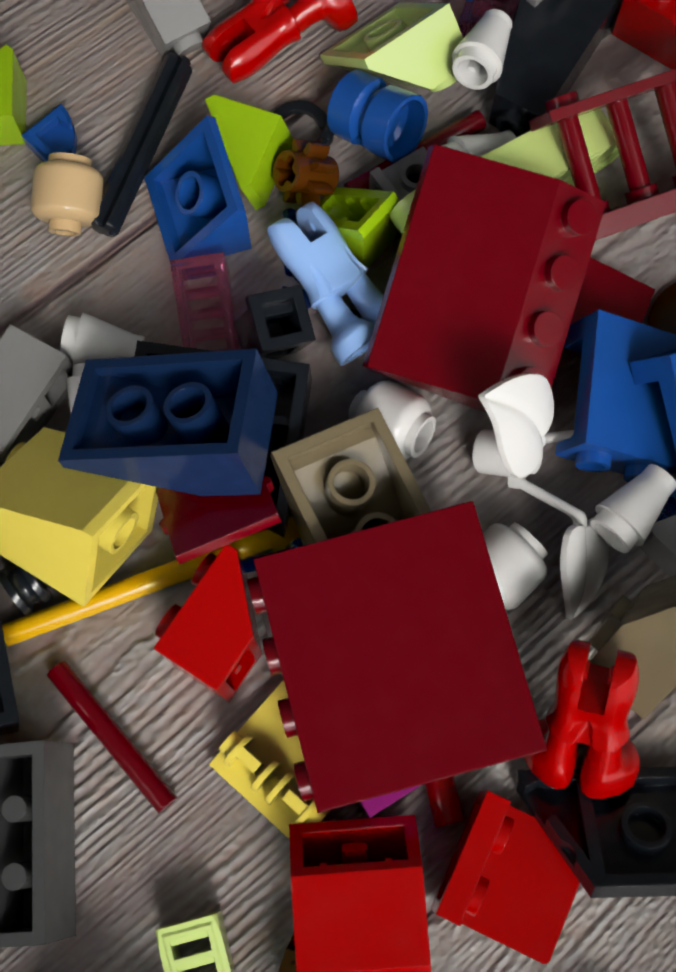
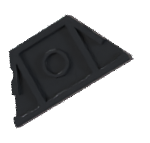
(615, 842)

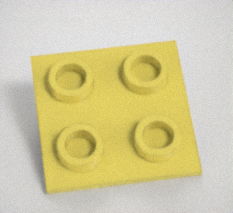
(261, 766)

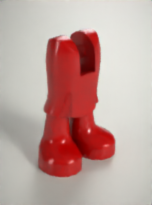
(265, 27)
(592, 710)

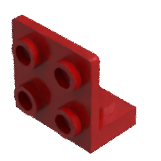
(507, 880)

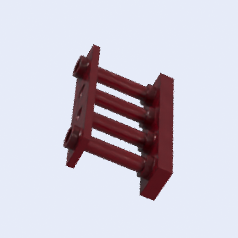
(643, 199)

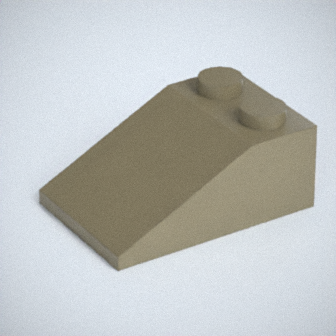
(347, 479)
(649, 632)

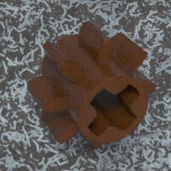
(305, 172)

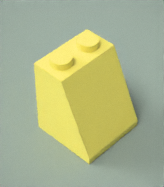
(68, 522)

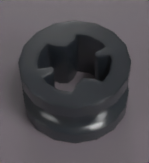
(24, 588)

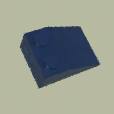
(174, 421)

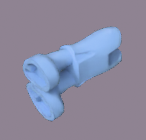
(328, 271)

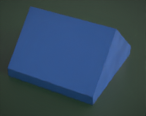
(198, 197)

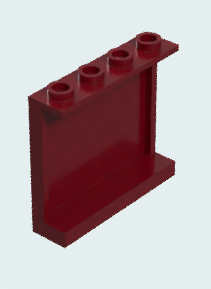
(394, 657)

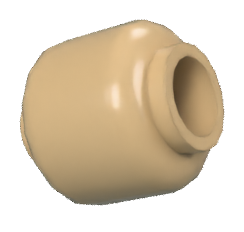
(66, 193)

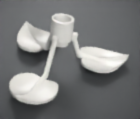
(520, 417)

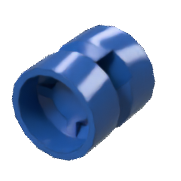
(377, 115)

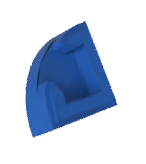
(52, 134)

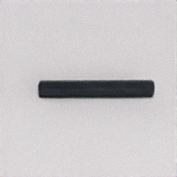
(142, 144)

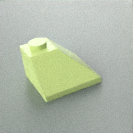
(403, 46)

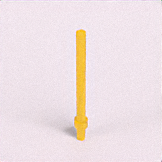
(135, 587)

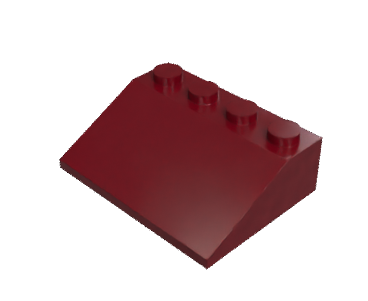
(483, 277)

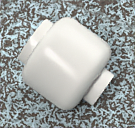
(404, 412)
(516, 561)

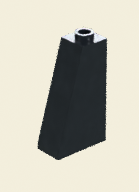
(546, 56)

